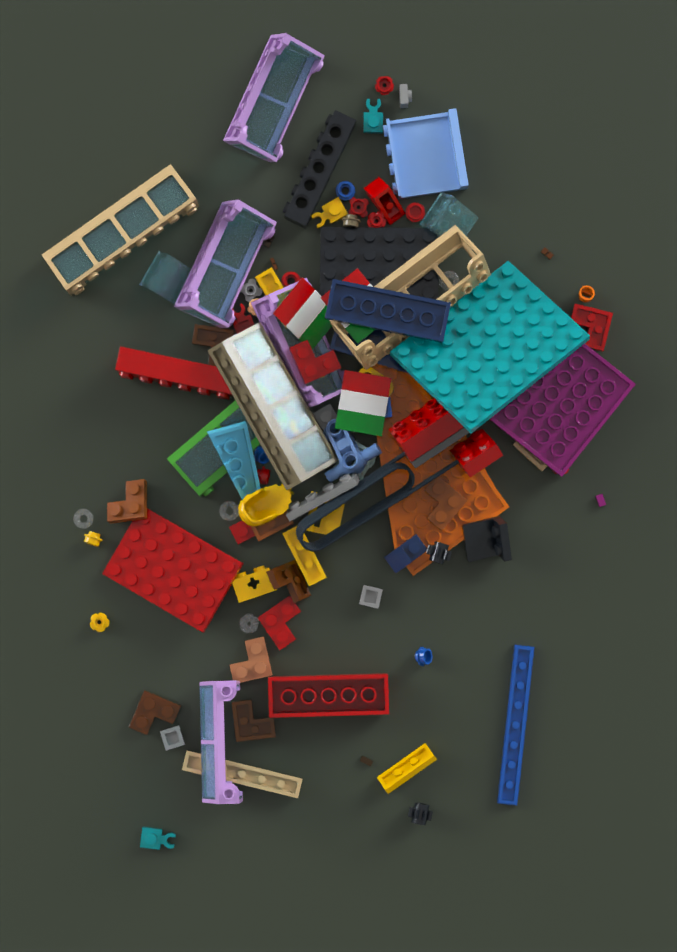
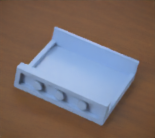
(426, 155)

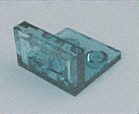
(446, 213)
(166, 277)

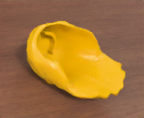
(264, 505)

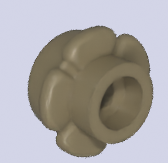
(351, 221)

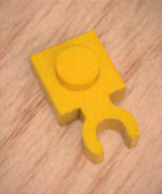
(333, 212)

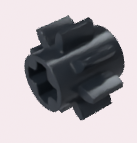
(438, 552)
(420, 813)

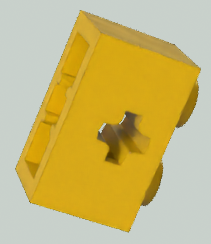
(245, 592)

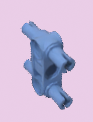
(347, 451)

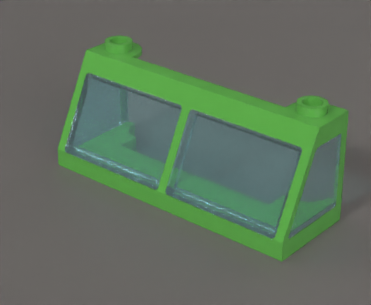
(198, 458)

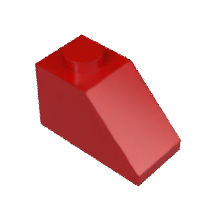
(384, 200)

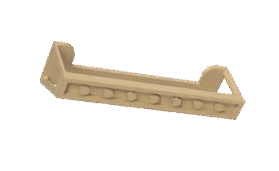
(411, 272)

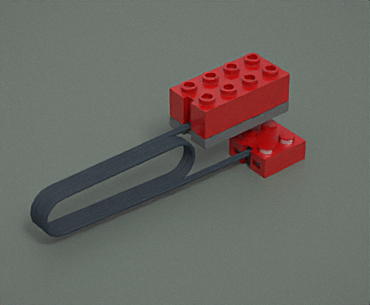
(419, 439)

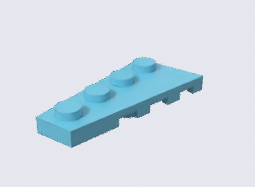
(237, 455)

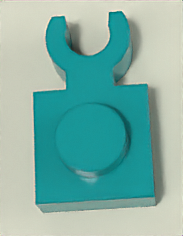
(373, 119)
(153, 838)

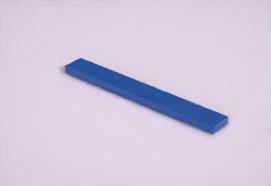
(515, 725)

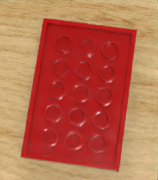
(173, 569)

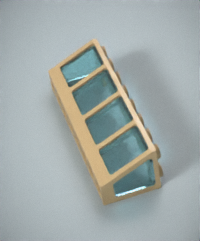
(120, 229)

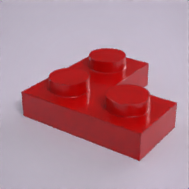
(596, 321)
(311, 366)
(275, 619)

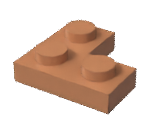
(257, 665)

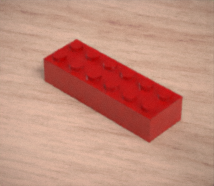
(171, 371)
(328, 695)

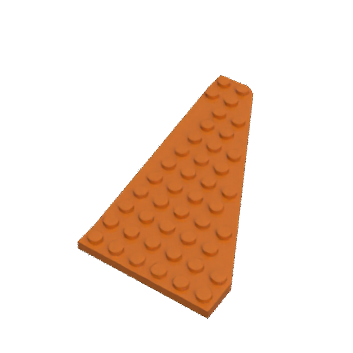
(411, 513)

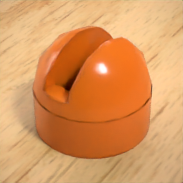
(587, 291)

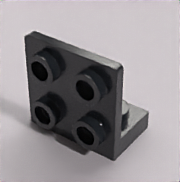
(487, 539)

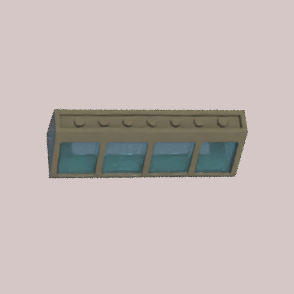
(273, 405)

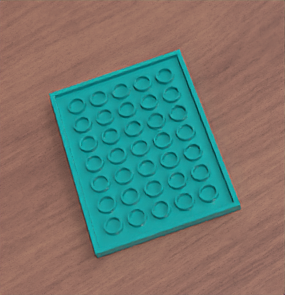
(492, 347)

